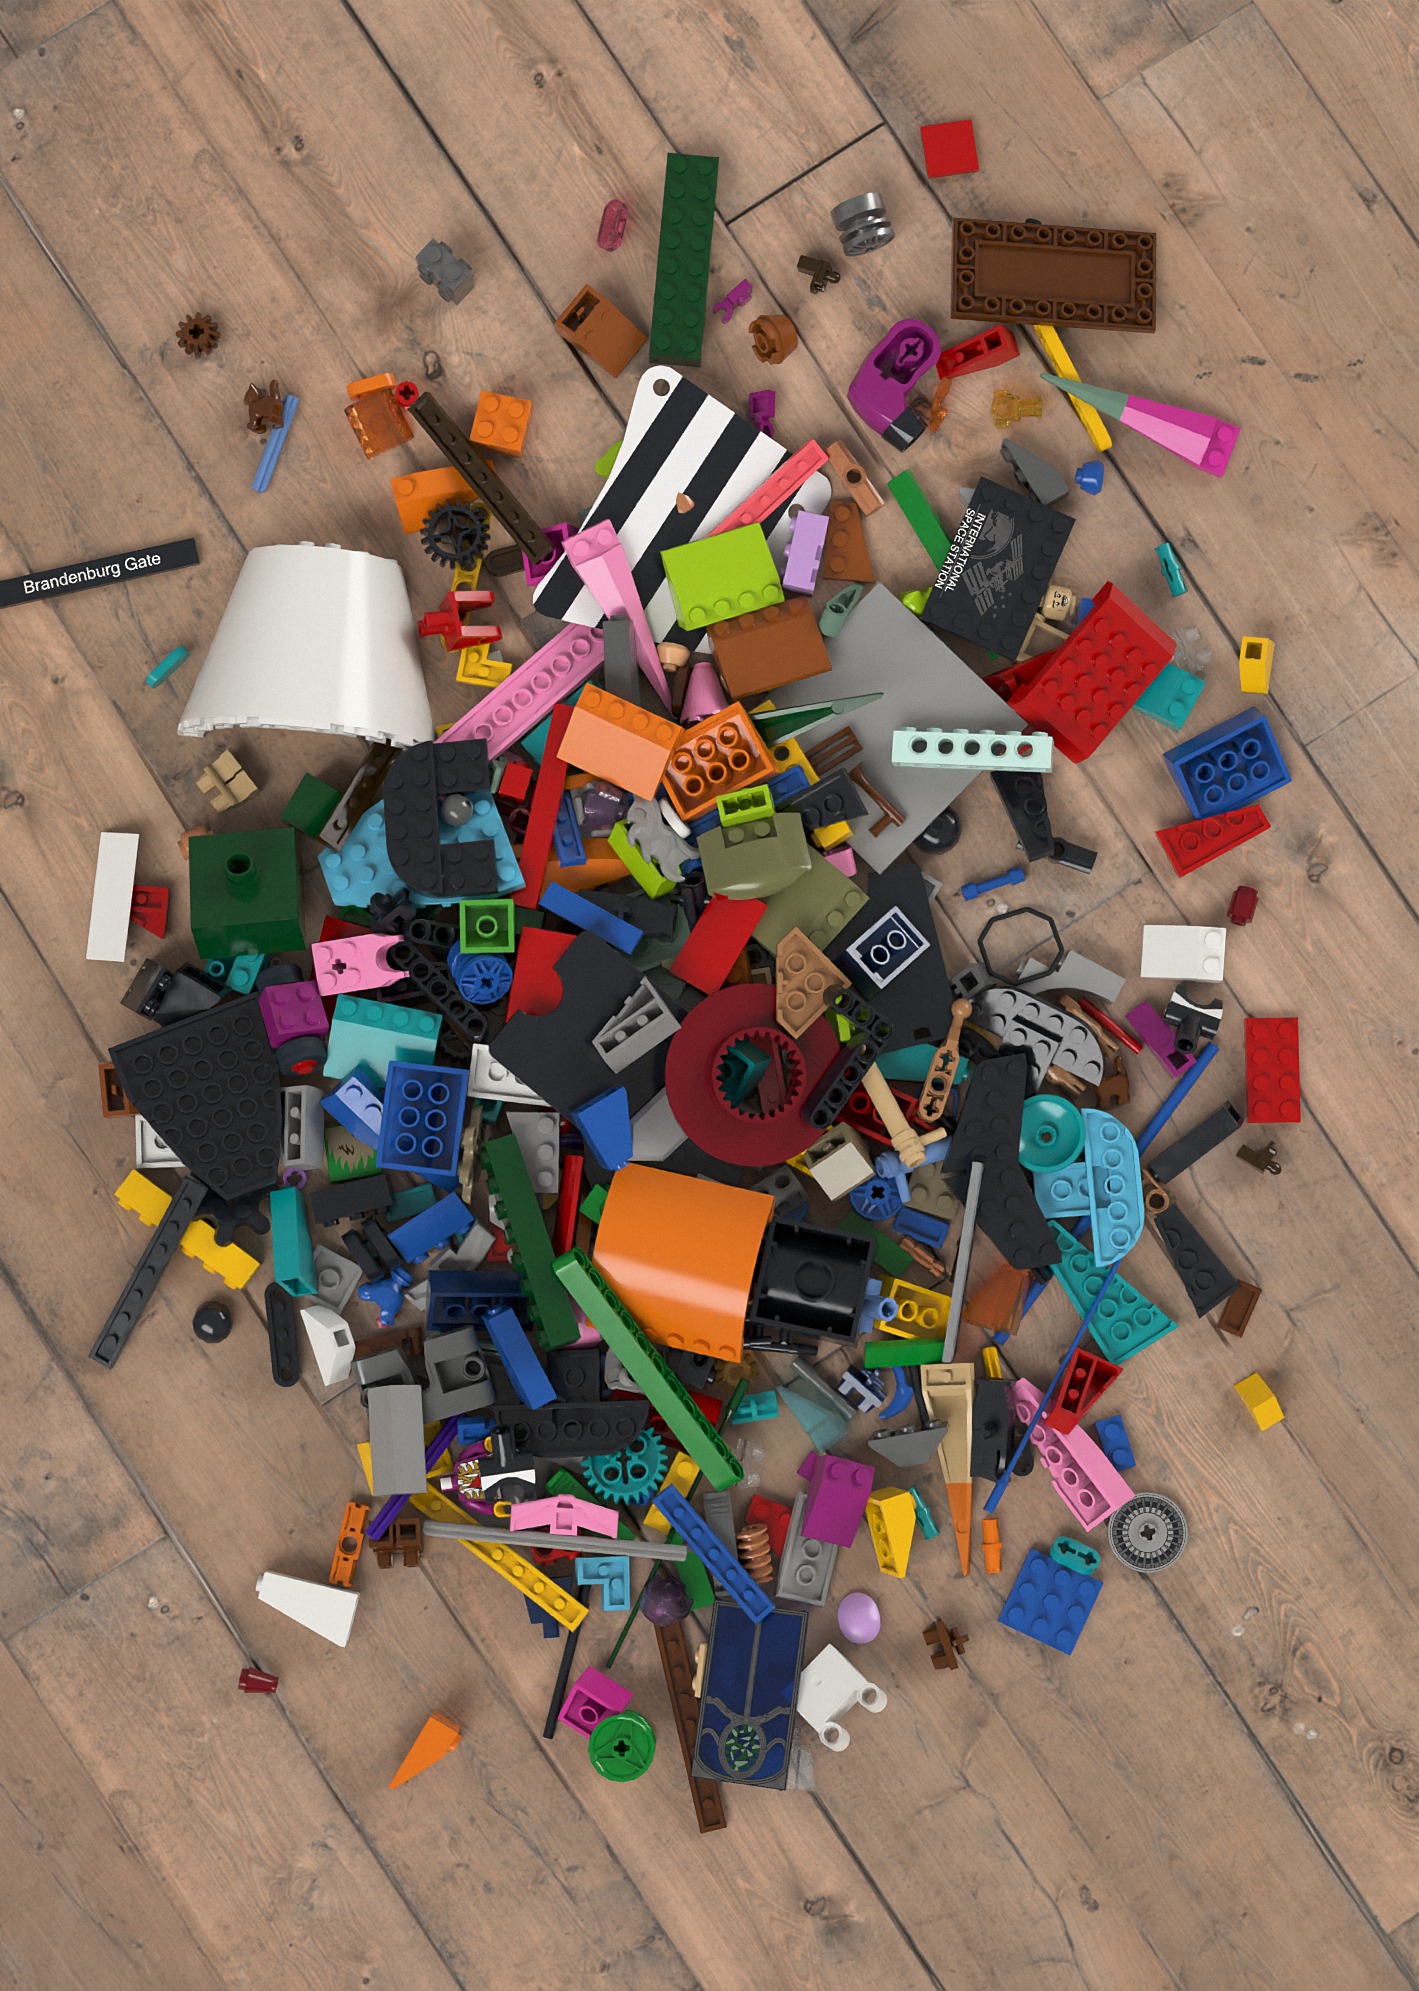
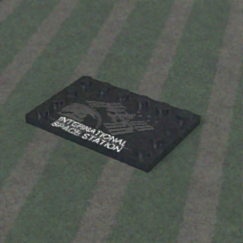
(997, 569)

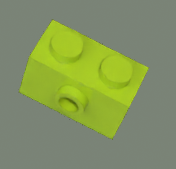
(745, 806)

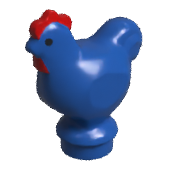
(387, 1295)

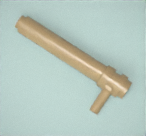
(903, 1137)

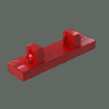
(1004, 681)

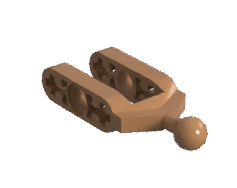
(961, 1010)

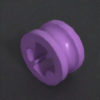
(289, 1172)

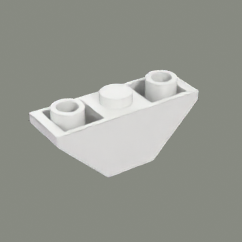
(330, 1342)

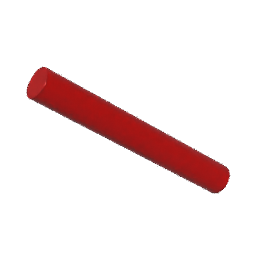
(1110, 1025)

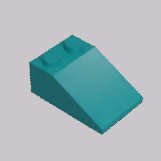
(1170, 697)

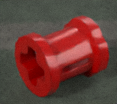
(401, 391)

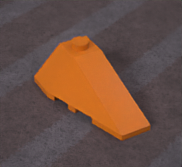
(422, 490)

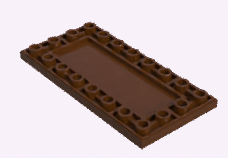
(1053, 275)

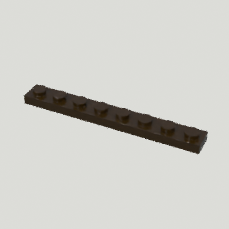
(481, 478)

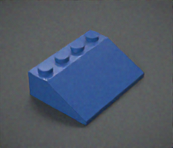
(1228, 765)
(422, 1118)

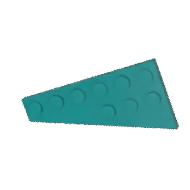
(1123, 1319)

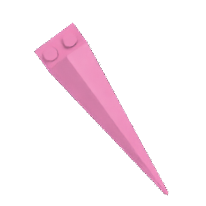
(606, 573)

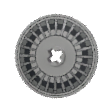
(1165, 1544)

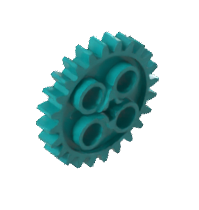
(648, 1459)

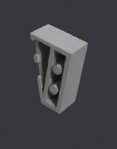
(636, 1028)
(302, 1127)

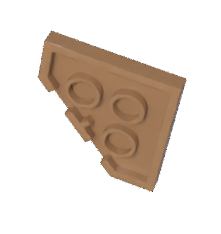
(800, 982)

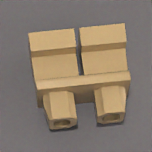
(231, 781)

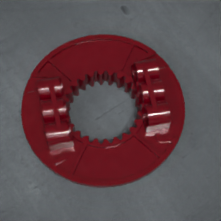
(693, 1071)

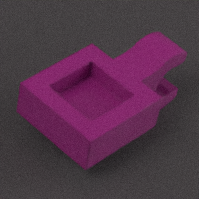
(738, 296)
(761, 409)

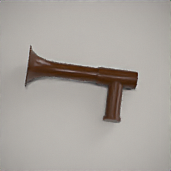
(890, 811)

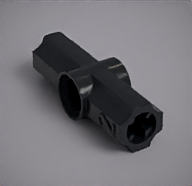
(1073, 857)

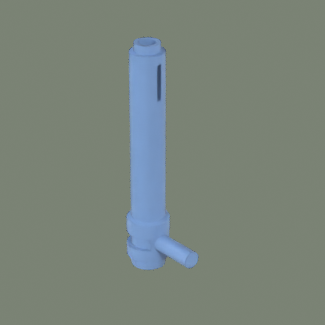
(890, 1165)

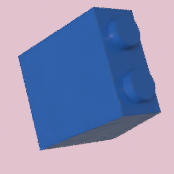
(607, 1127)

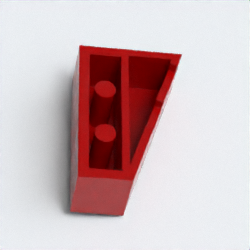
(1079, 1389)

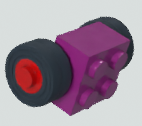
(293, 1018)

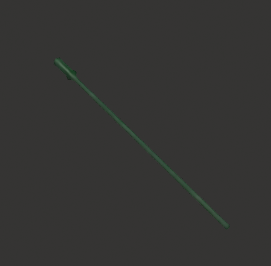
(731, 1409)

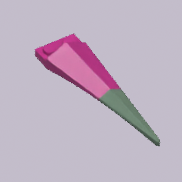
(1187, 434)

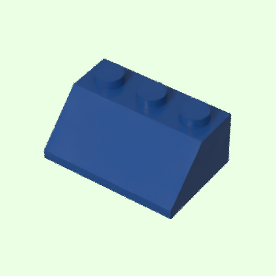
(433, 1228)

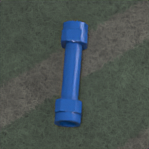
(1013, 876)

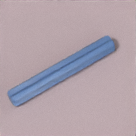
(274, 446)

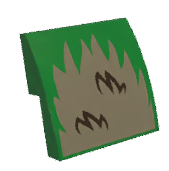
(348, 1157)

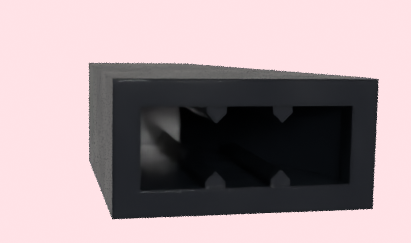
(189, 994)

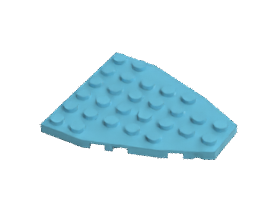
(365, 867)

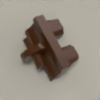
(939, 1634)

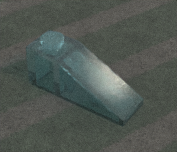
(818, 1422)

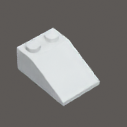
(1183, 953)

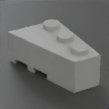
(539, 1147)

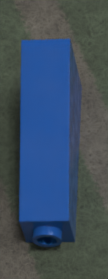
(518, 1357)

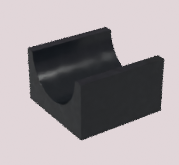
(813, 1281)

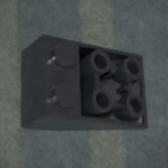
(147, 989)

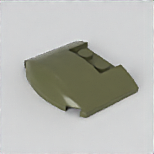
(755, 857)

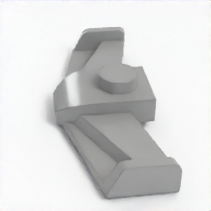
(466, 1258)

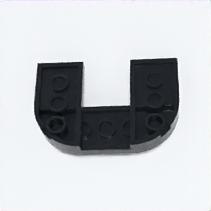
(413, 820)

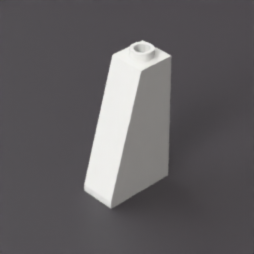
(316, 1605)

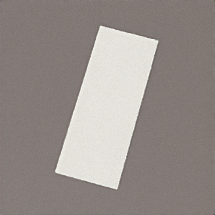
(112, 896)

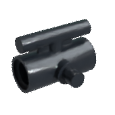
(693, 897)

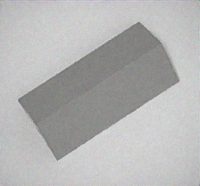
(397, 1440)

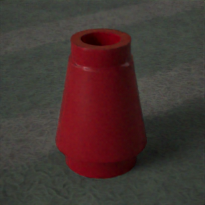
(256, 1681)

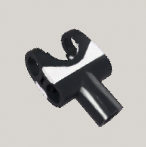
(1192, 1020)
(506, 1464)

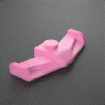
(564, 1516)

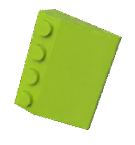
(721, 576)

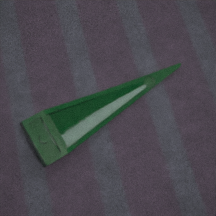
(785, 723)

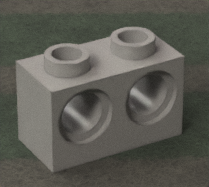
(785, 1198)

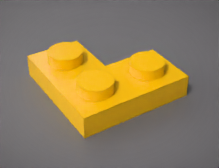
(479, 671)

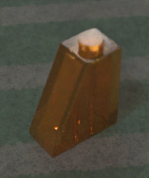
(1001, 1301)

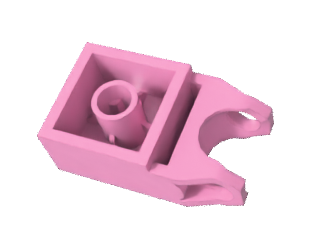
(355, 963)

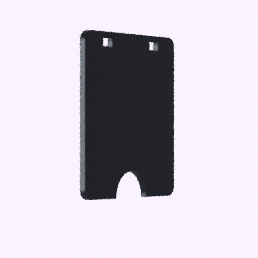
(921, 991)
(556, 1050)

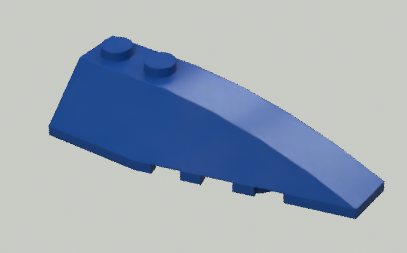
(359, 1108)

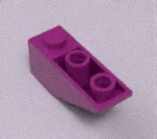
(1159, 1039)

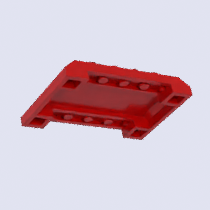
(1095, 675)

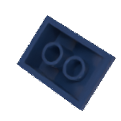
(881, 953)

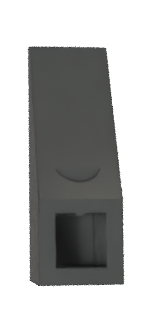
(1038, 476)

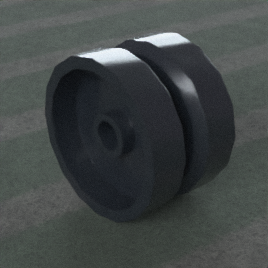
(371, 1250)

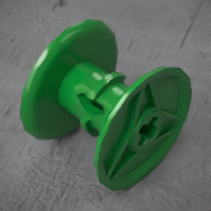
(639, 1751)

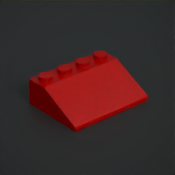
(535, 984)

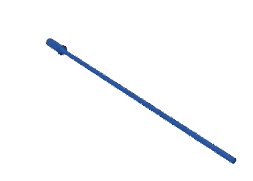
(1002, 1482)

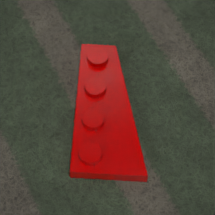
(1203, 840)

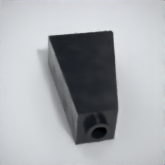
(1196, 1143)

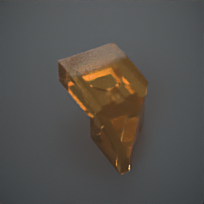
(937, 412)

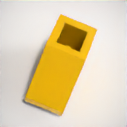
(1256, 664)

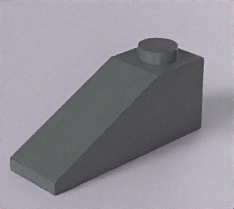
(971, 982)

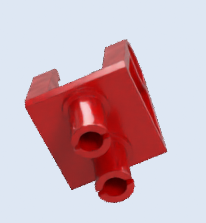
(447, 620)

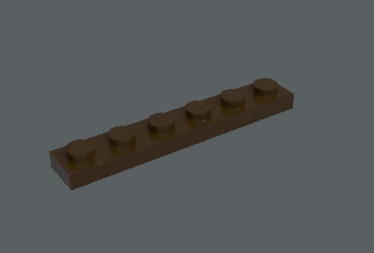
(357, 795)

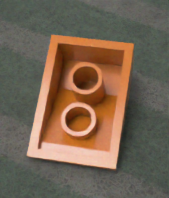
(431, 1745)

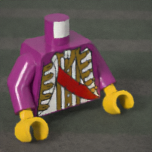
(468, 1481)

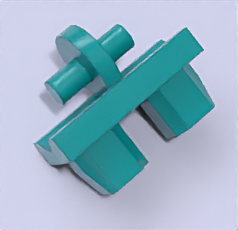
(756, 1407)

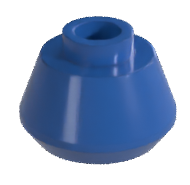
(1090, 477)

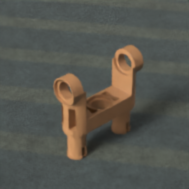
(1058, 1075)

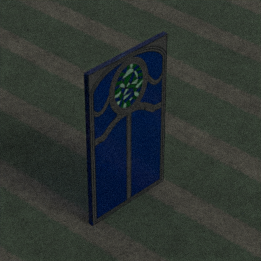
(749, 1696)

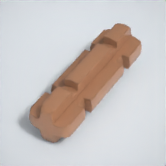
(922, 1256)

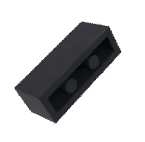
(353, 1200)

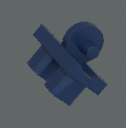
(866, 1383)

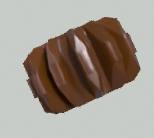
(191, 329)

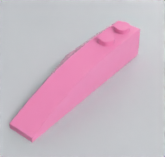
(1077, 1464)

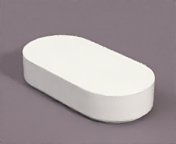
(673, 818)

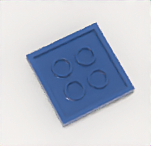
(1050, 1602)

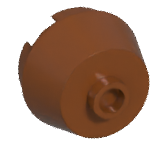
(773, 337)

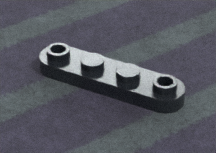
(282, 1335)

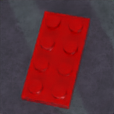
(1272, 1070)

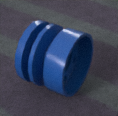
(479, 976)
(876, 1209)

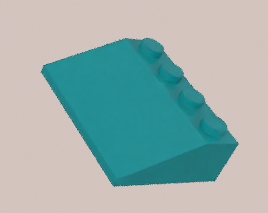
(374, 1032)

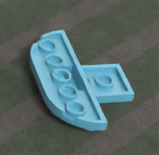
(1102, 1187)

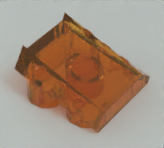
(378, 423)

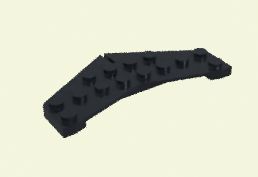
(992, 1127)

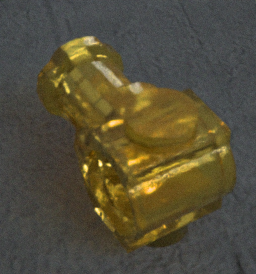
(1017, 408)

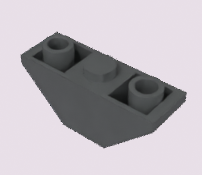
(909, 1444)

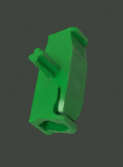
(565, 1483)

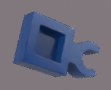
(473, 1429)

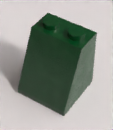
(310, 806)

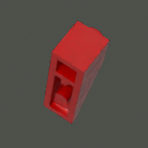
(978, 353)

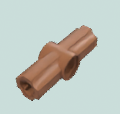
(863, 491)

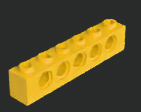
(826, 836)

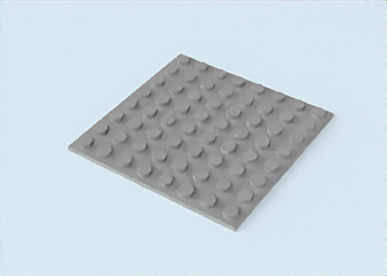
(923, 688)

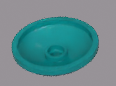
(1055, 1117)

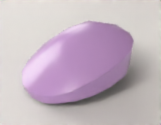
(859, 1618)

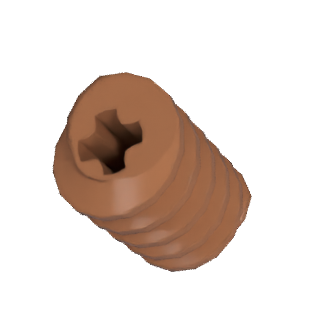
(755, 1552)

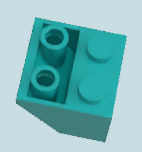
(238, 971)

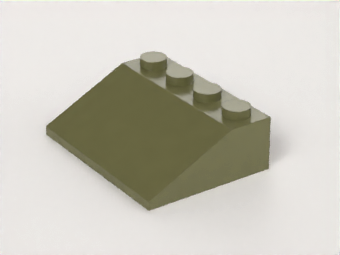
(816, 905)

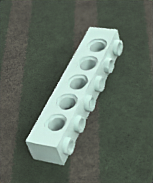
(1039, 761)

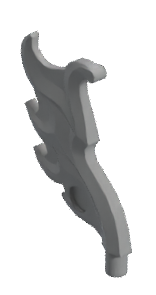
(658, 839)

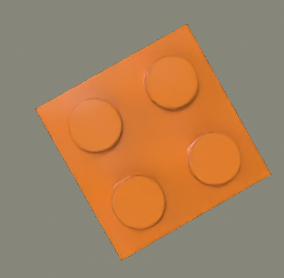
(501, 424)

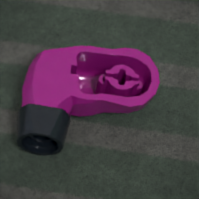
(889, 376)

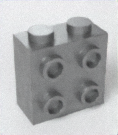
(445, 271)

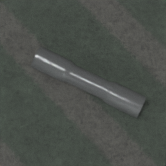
(836, 1399)

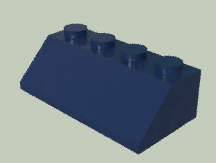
(463, 1297)

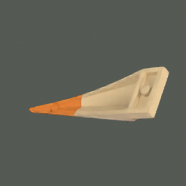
(950, 1397)

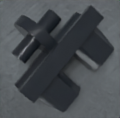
(387, 908)

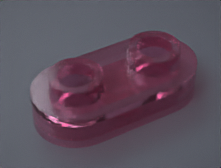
(612, 225)

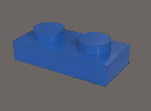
(1115, 1442)

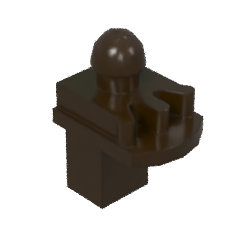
(820, 271)
(1260, 1162)

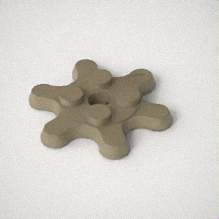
(471, 1142)

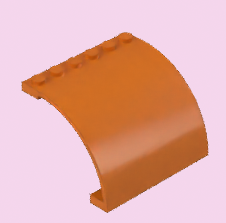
(682, 1256)

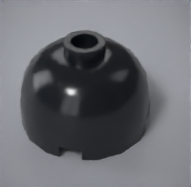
(941, 834)

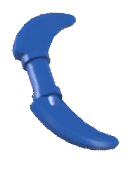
(902, 1396)

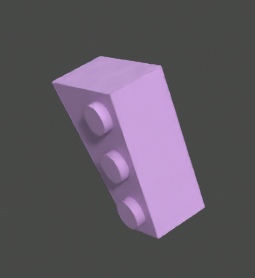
(803, 552)

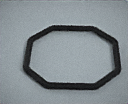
(1030, 978)

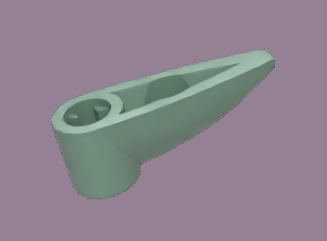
(838, 608)

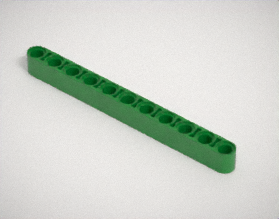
(648, 1369)

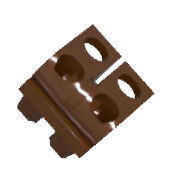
(399, 1539)

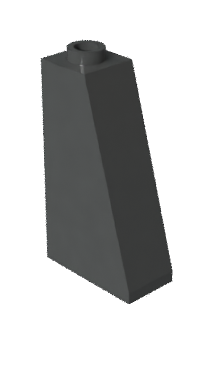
(621, 659)

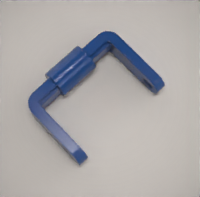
(939, 1087)

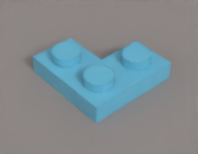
(613, 1576)

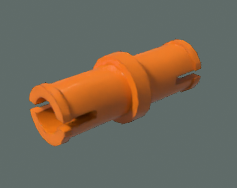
(991, 1545)

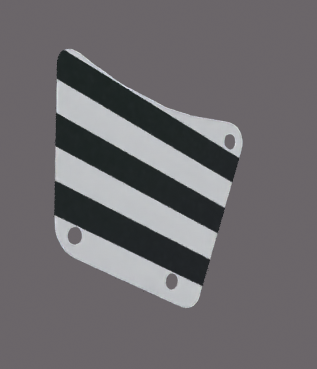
(671, 447)

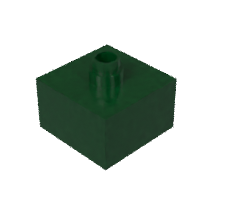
(246, 893)

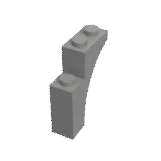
(1073, 974)

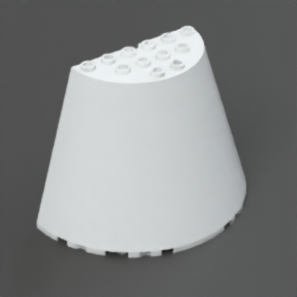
(315, 648)

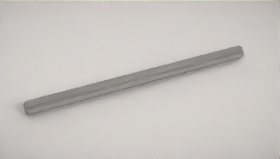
(555, 1541)

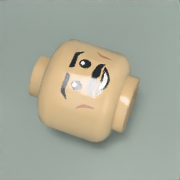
(1057, 603)

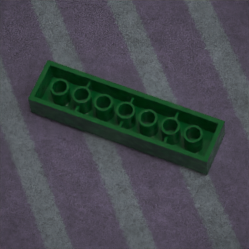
(683, 260)
(529, 1242)

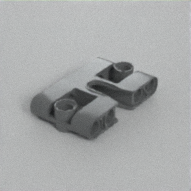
(452, 1383)

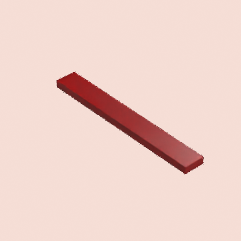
(543, 812)

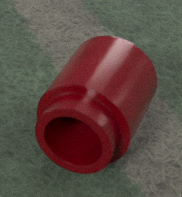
(1242, 905)

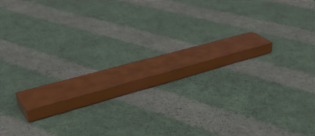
(686, 1712)

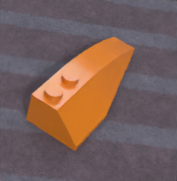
(601, 867)

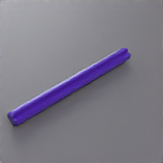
(396, 1502)

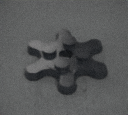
(230, 1217)

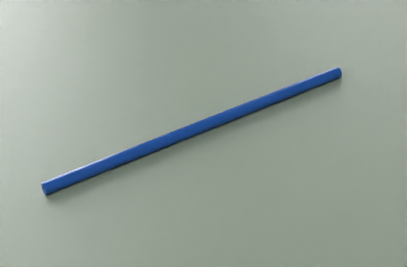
(1142, 1144)

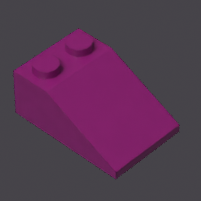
(836, 1499)

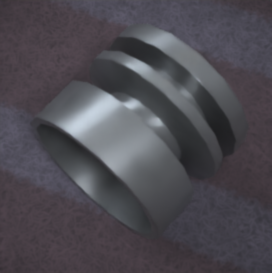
(862, 224)

